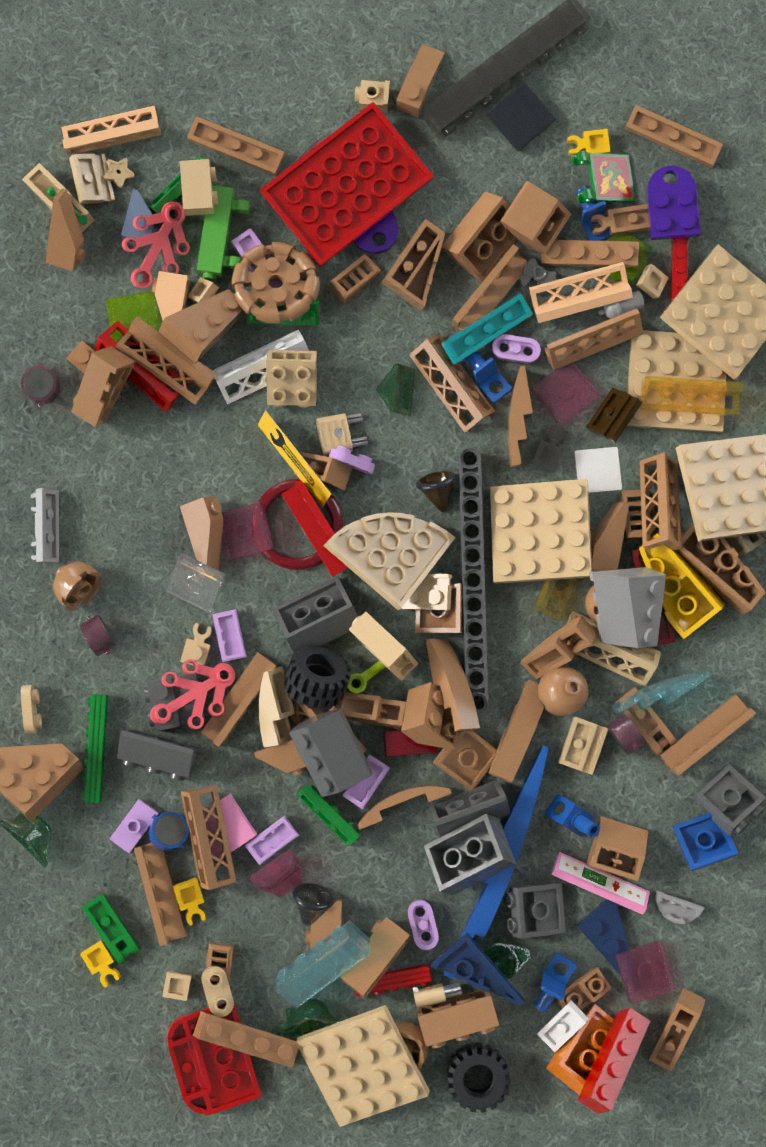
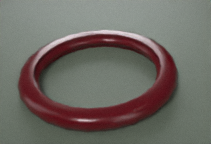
(314, 559)

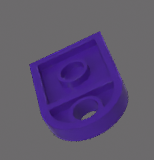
(672, 206)
(387, 227)

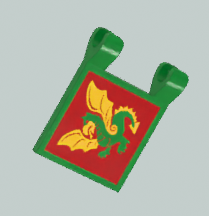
(608, 175)

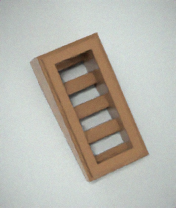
(345, 296)
(628, 533)
(221, 948)

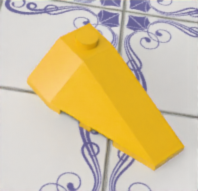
(686, 596)

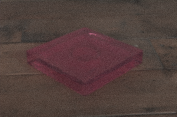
(565, 392)
(246, 531)
(645, 971)

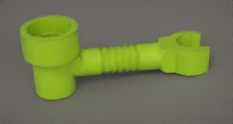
(364, 677)

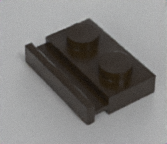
(614, 414)

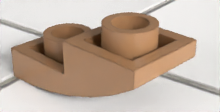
(586, 989)

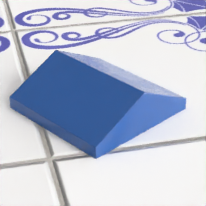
(703, 842)

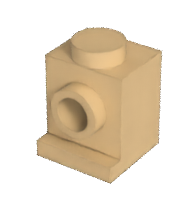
(381, 97)

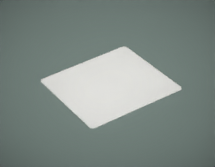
(600, 468)

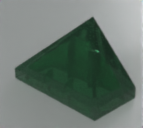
(397, 389)

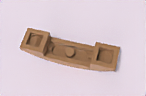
(374, 816)

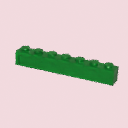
(95, 748)

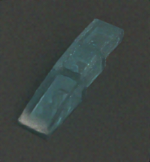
(667, 690)

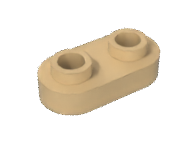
(29, 699)
(217, 991)

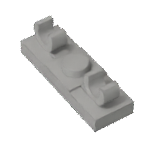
(46, 525)

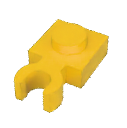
(592, 142)
(189, 897)
(99, 959)

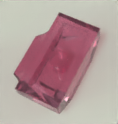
(279, 875)

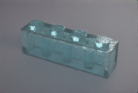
(322, 964)

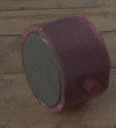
(40, 385)
(98, 635)
(626, 734)

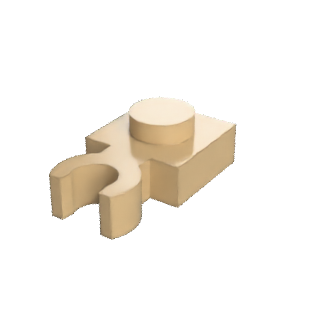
(197, 648)

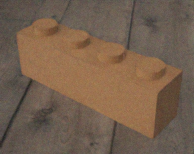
(246, 1039)

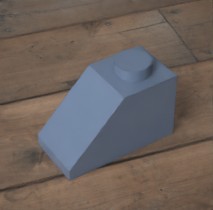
(137, 208)

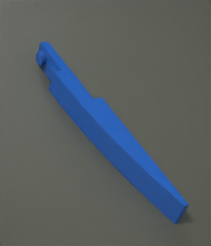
(515, 831)

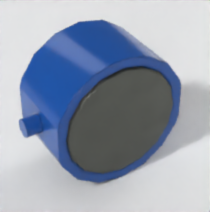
(168, 831)

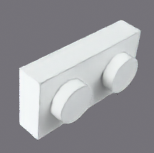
(562, 1026)

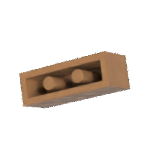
(385, 946)

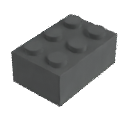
(469, 854)

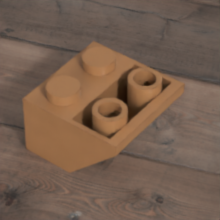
(535, 218)
(426, 718)
(619, 848)

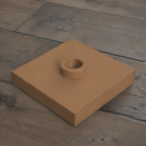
(467, 761)

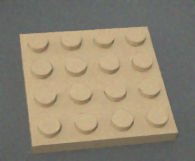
(721, 312)
(672, 357)
(725, 486)
(540, 531)
(362, 1066)

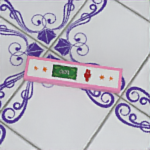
(601, 883)

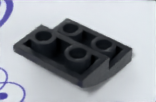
(521, 117)

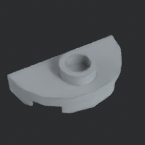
(677, 909)

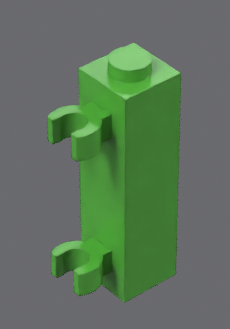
(216, 235)

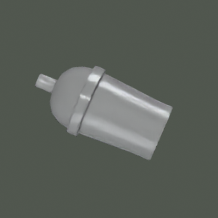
(618, 308)

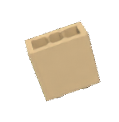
(291, 378)

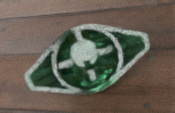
(31, 835)
(508, 957)
(306, 1019)

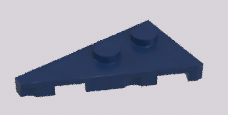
(605, 931)
(471, 964)

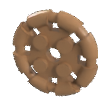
(271, 269)

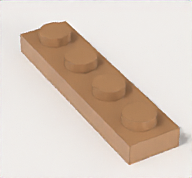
(673, 136)
(235, 146)
(591, 253)

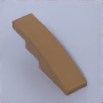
(519, 409)
(454, 686)
(518, 733)

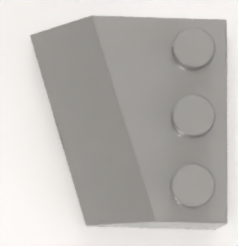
(629, 606)

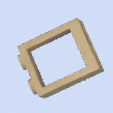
(383, 645)

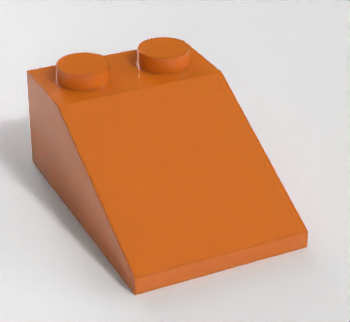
(577, 1055)

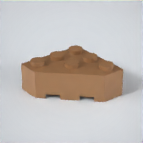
(36, 775)

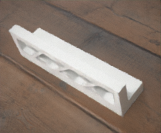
(254, 363)

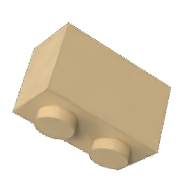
(197, 187)

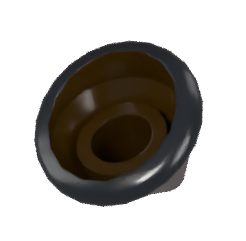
(437, 488)

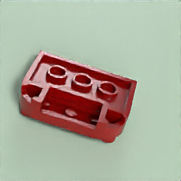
(207, 1073)

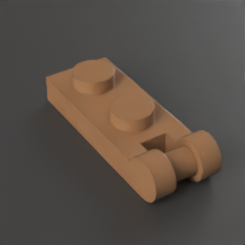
(648, 725)

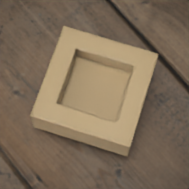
(652, 281)
(202, 290)
(177, 985)

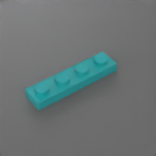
(487, 328)

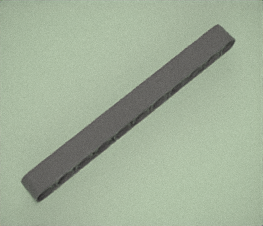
(477, 568)

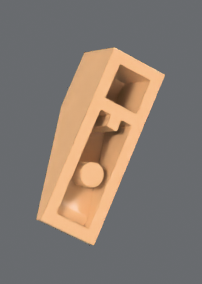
(170, 292)

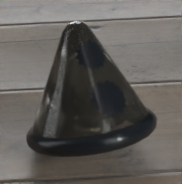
(311, 901)

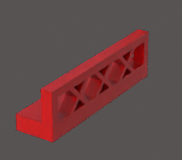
(139, 376)
(313, 524)

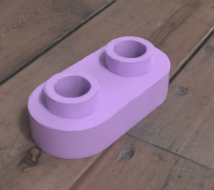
(515, 349)
(361, 463)
(422, 924)

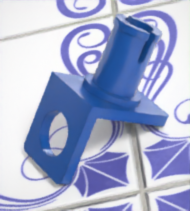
(589, 210)
(486, 374)
(573, 817)
(552, 983)

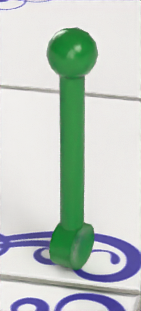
(83, 220)

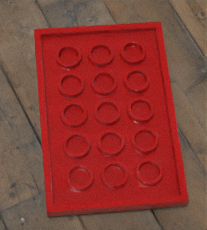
(346, 184)

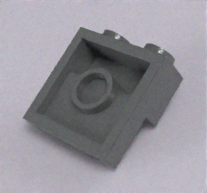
(159, 694)
(731, 800)
(535, 910)

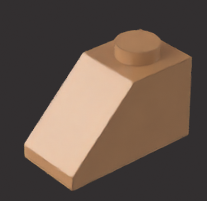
(329, 470)
(283, 757)
(325, 923)

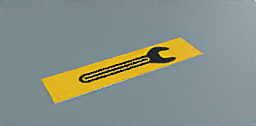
(294, 459)

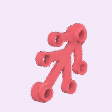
(159, 242)
(197, 691)

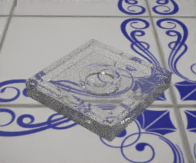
(195, 582)

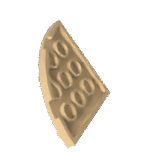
(390, 552)

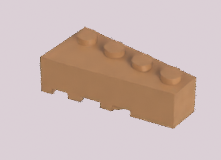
(721, 570)

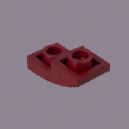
(399, 744)

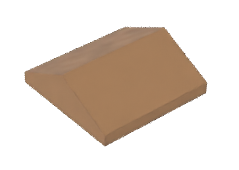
(442, 620)

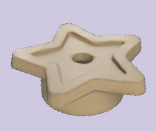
(117, 178)

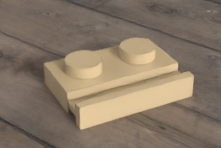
(89, 178)
(431, 594)
(583, 745)

